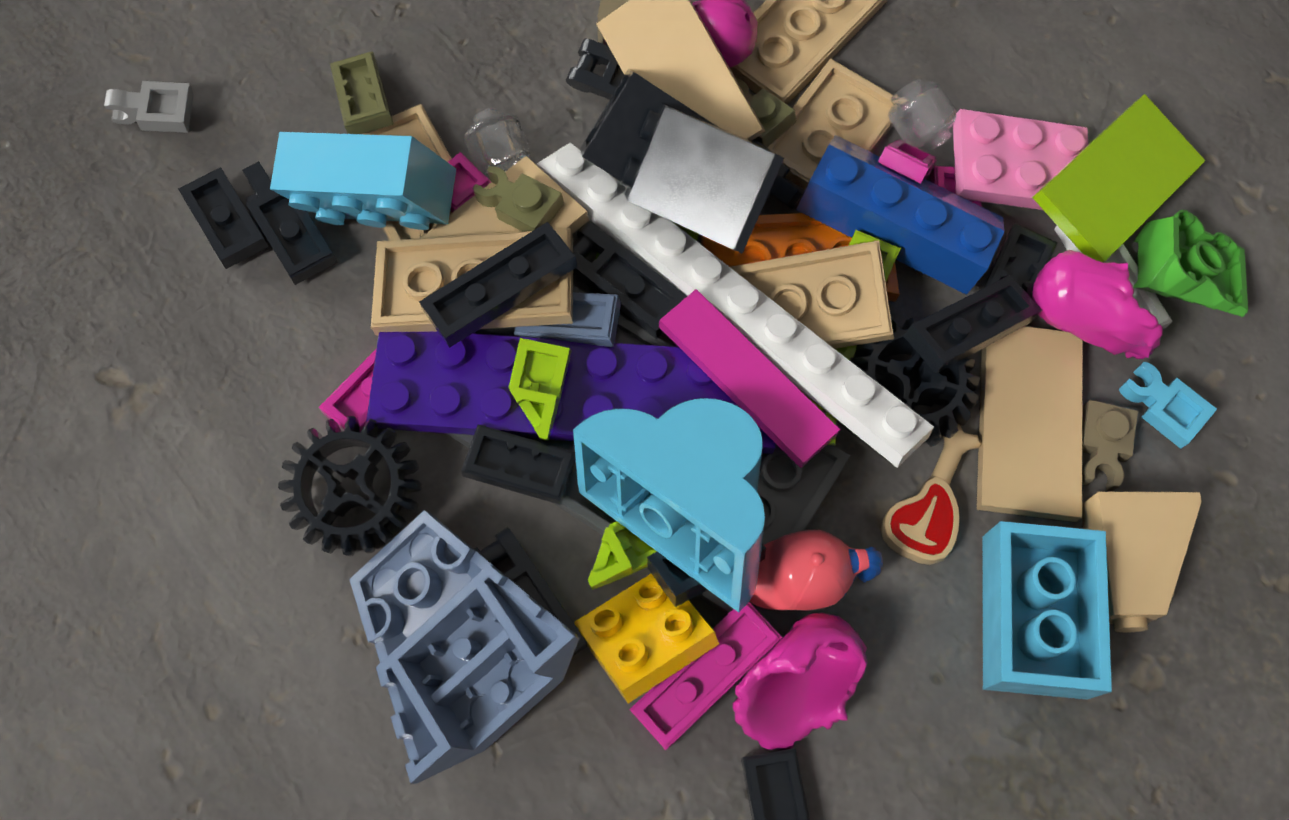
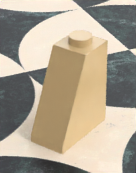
(1144, 550)

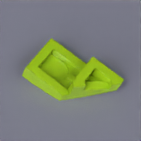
(539, 382)
(618, 556)

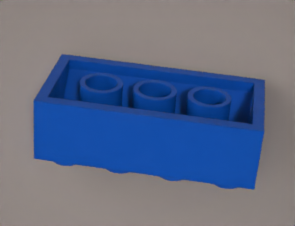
(930, 224)

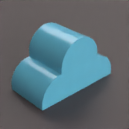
(682, 487)

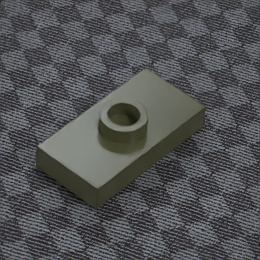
(361, 94)

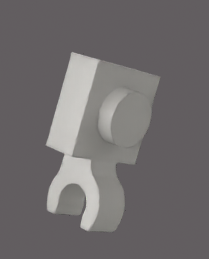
(154, 108)

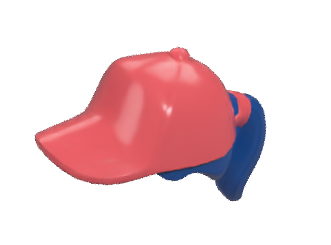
(811, 571)

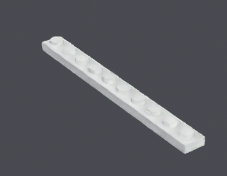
(792, 347)

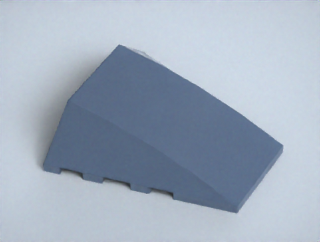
(454, 645)

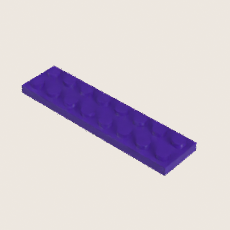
(454, 389)

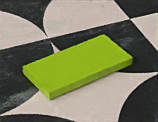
(1119, 180)

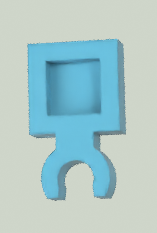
(1172, 408)

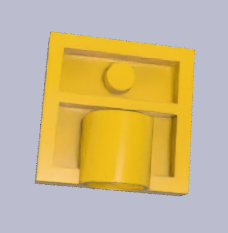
(644, 637)

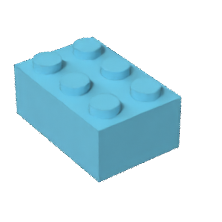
(363, 178)
(1045, 611)

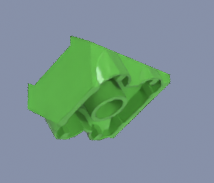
(1192, 264)

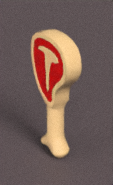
(928, 523)

